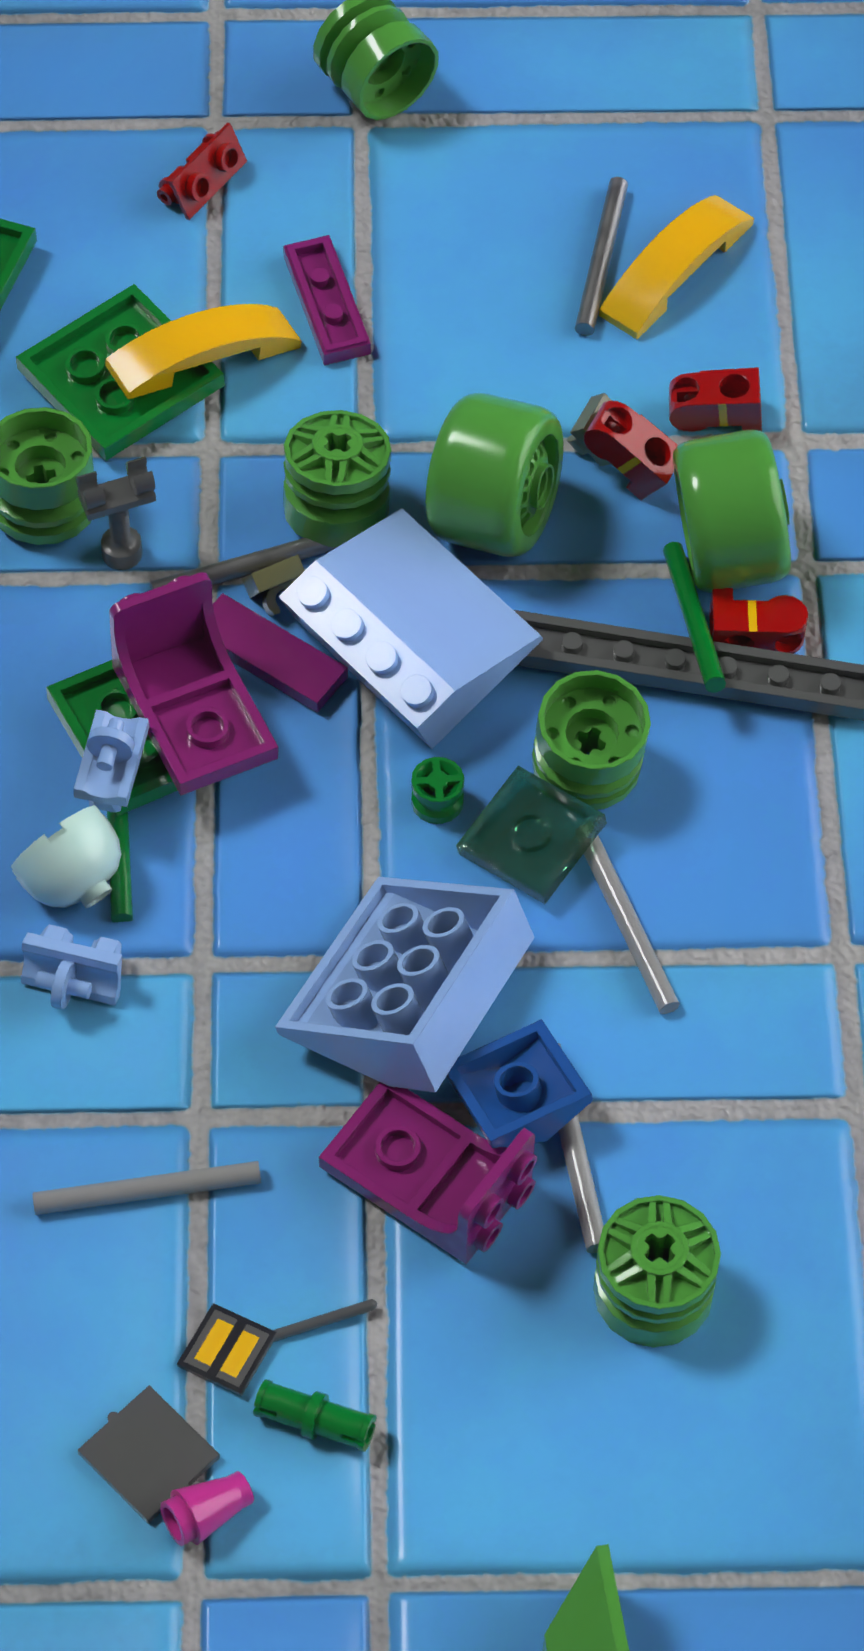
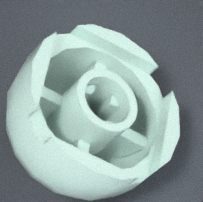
(72, 862)

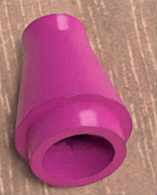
(202, 1508)

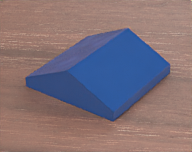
(519, 1085)

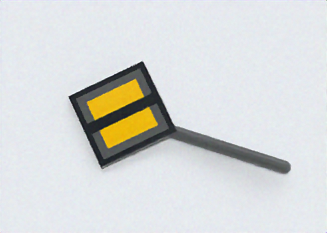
(231, 1347)

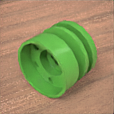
(375, 56)
(38, 473)
(336, 476)
(597, 716)
(656, 1299)

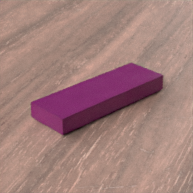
(327, 300)
(277, 655)

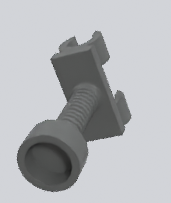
(121, 543)

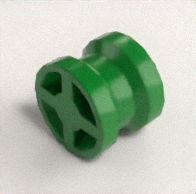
(447, 782)

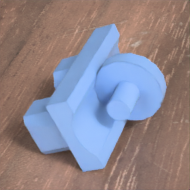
(111, 761)
(72, 968)

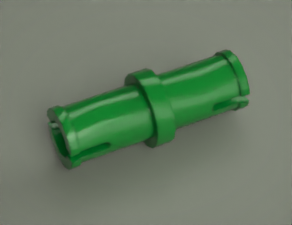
(314, 1415)

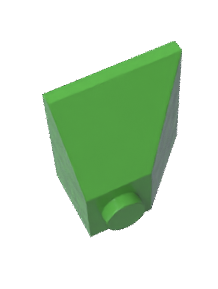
(591, 1611)

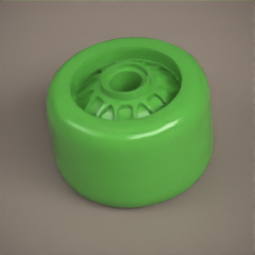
(494, 474)
(732, 510)

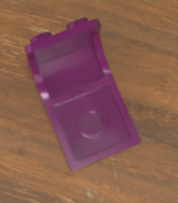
(186, 684)
(431, 1170)

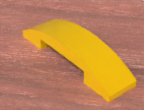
(670, 260)
(197, 339)

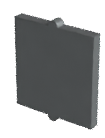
(148, 1453)

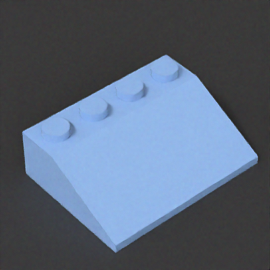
(411, 623)
(409, 979)

